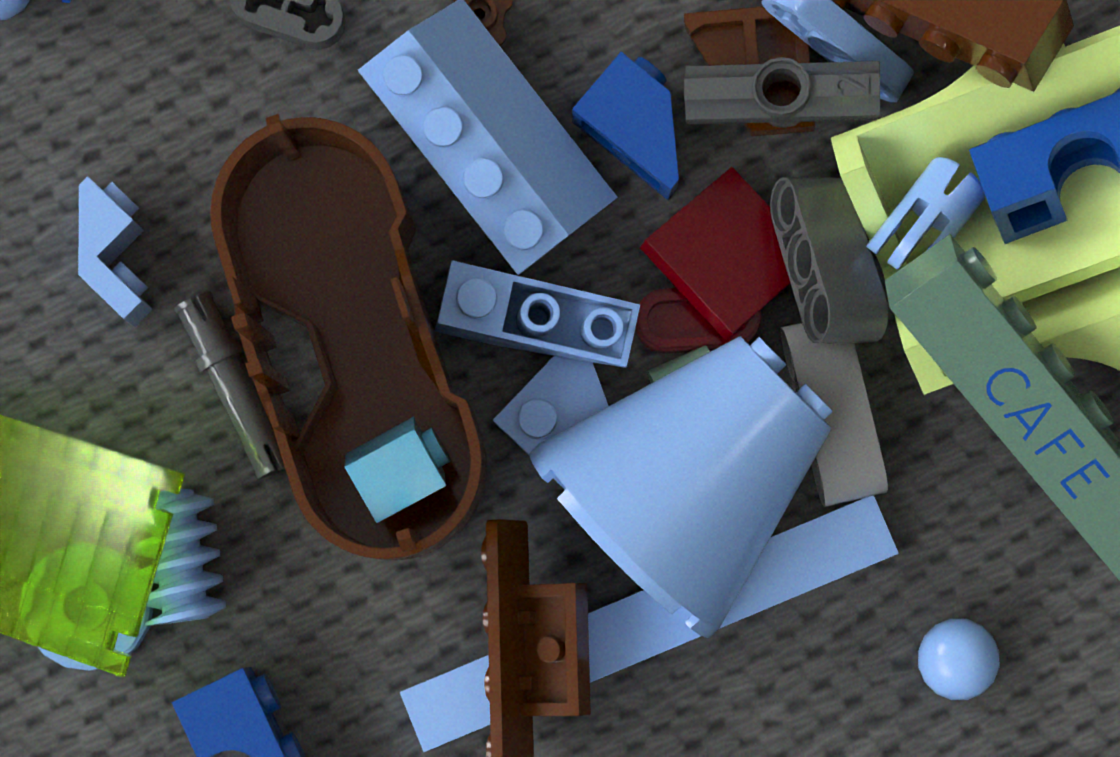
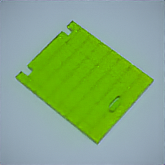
(77, 542)

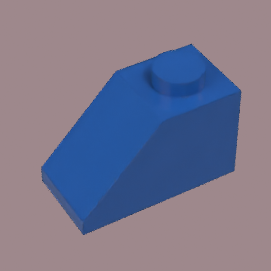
(633, 120)

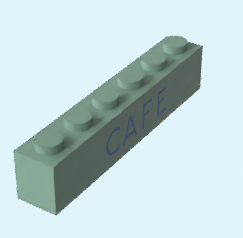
(1016, 385)

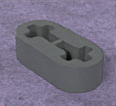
(293, 27)

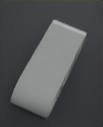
(850, 457)

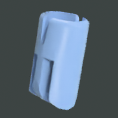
(933, 207)

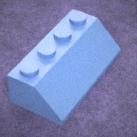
(488, 134)

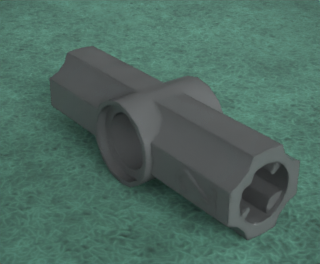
(826, 92)

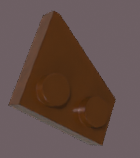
(750, 38)

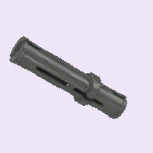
(223, 363)

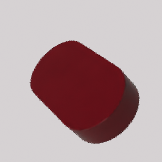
(674, 325)

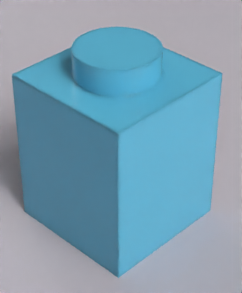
(397, 468)

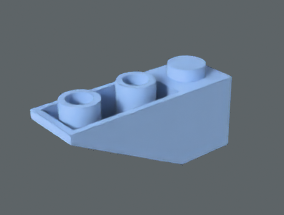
(535, 316)

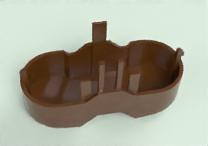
(324, 238)

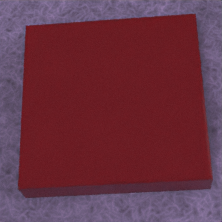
(722, 253)

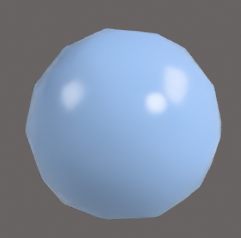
(958, 659)

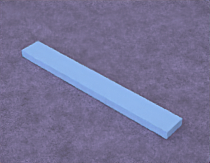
(642, 628)

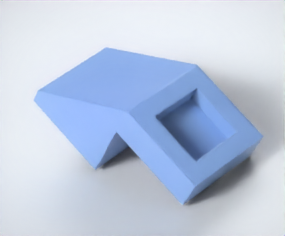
(103, 235)

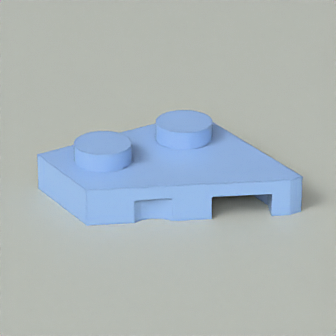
(551, 402)

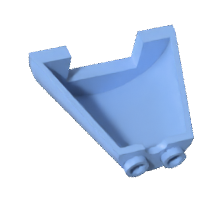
(691, 475)

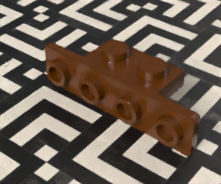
(533, 643)

